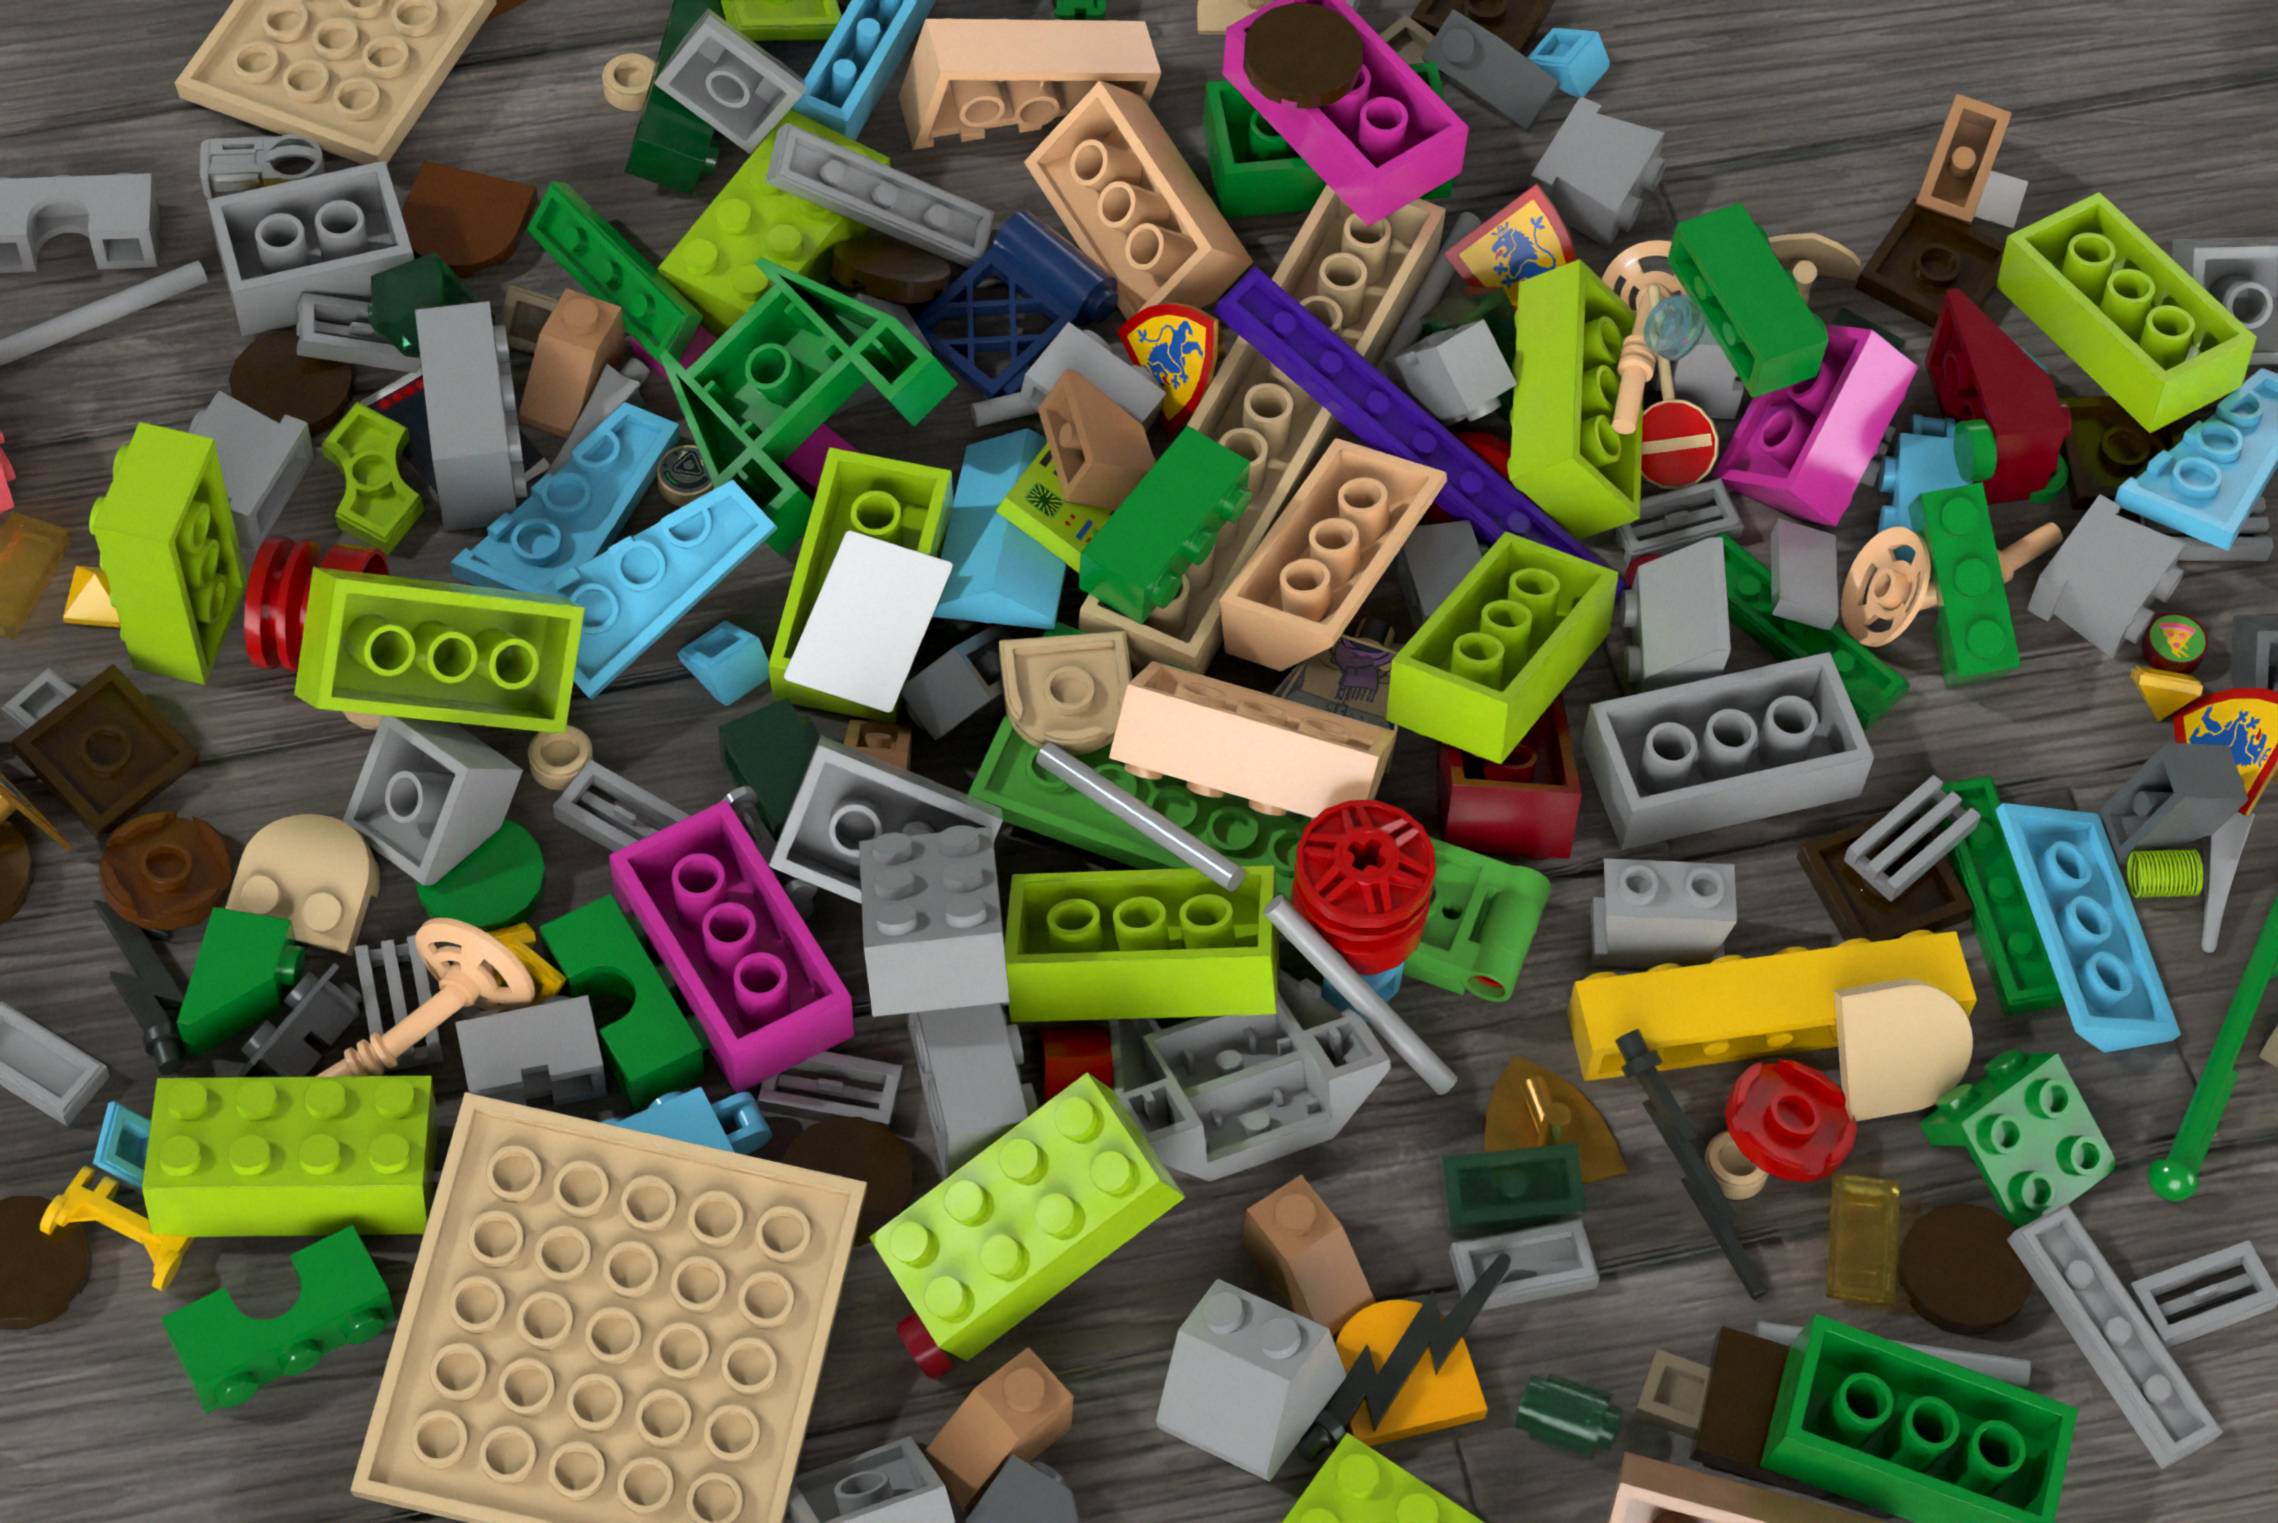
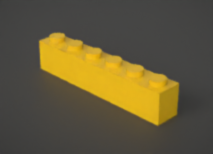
(1751, 1004)

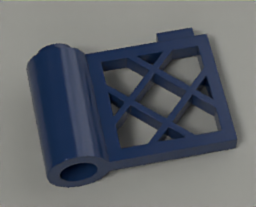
(1051, 279)

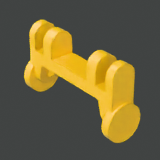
(82, 1204)

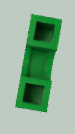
(1973, 612)
(604, 956)
(235, 1354)

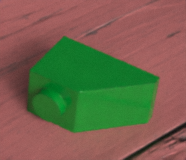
(238, 977)

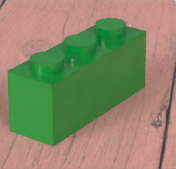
(1748, 299)
(1165, 525)

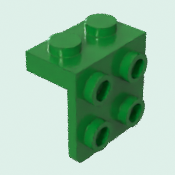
(2024, 1134)

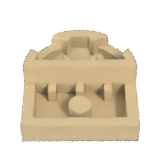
(312, 874)

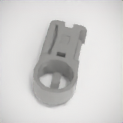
(252, 161)

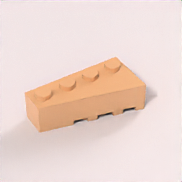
(1017, 72)

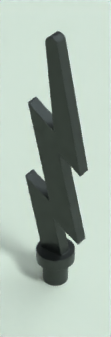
(152, 987)
(1677, 1134)
(1381, 1390)

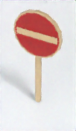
(1676, 434)

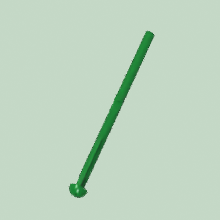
(2177, 1175)

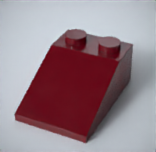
(1990, 378)
(1514, 806)

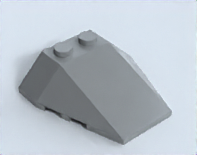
(1245, 1087)

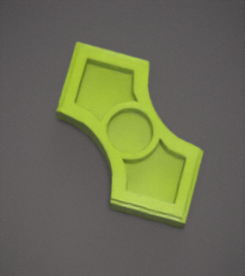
(376, 499)

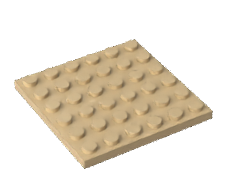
(608, 1328)

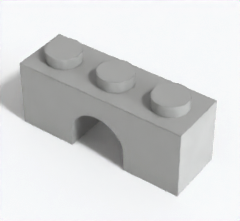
(112, 210)

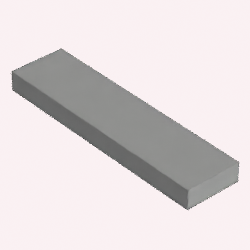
(879, 196)
(2115, 1336)

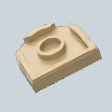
(1066, 688)
(1899, 1046)

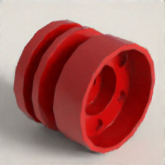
(280, 594)
(1365, 882)

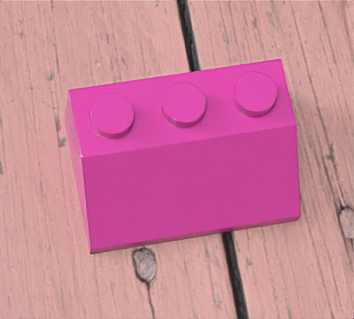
(1815, 438)

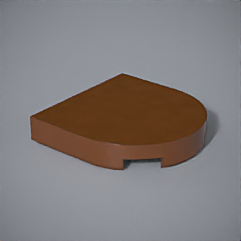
(466, 216)

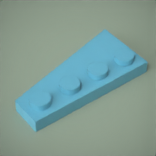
(2216, 470)
(576, 509)
(655, 579)

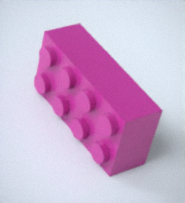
(1377, 142)
(733, 946)

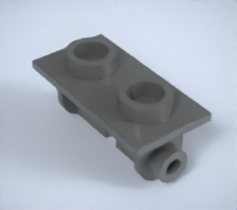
(317, 1010)

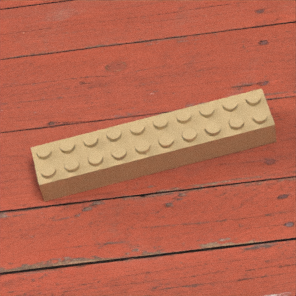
(1360, 289)

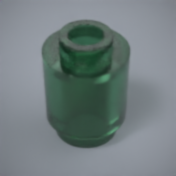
(1569, 1415)

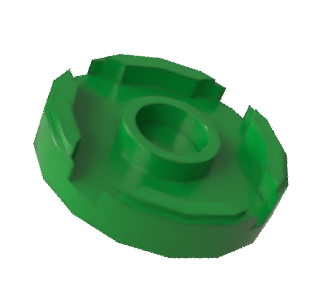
(493, 884)

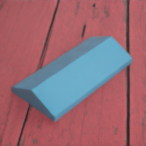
(997, 567)
(2088, 927)

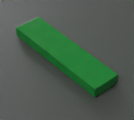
(613, 271)
(1867, 679)
(2001, 908)

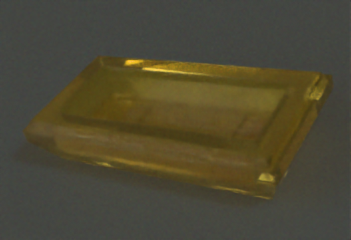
(1863, 1239)

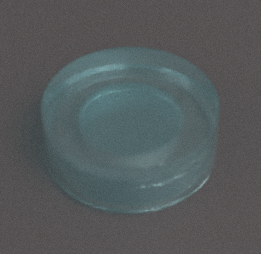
(1674, 327)

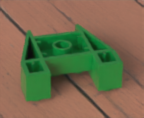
(787, 374)

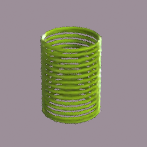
(2164, 874)

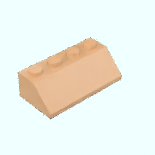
(1136, 204)
(1325, 554)
(1246, 743)

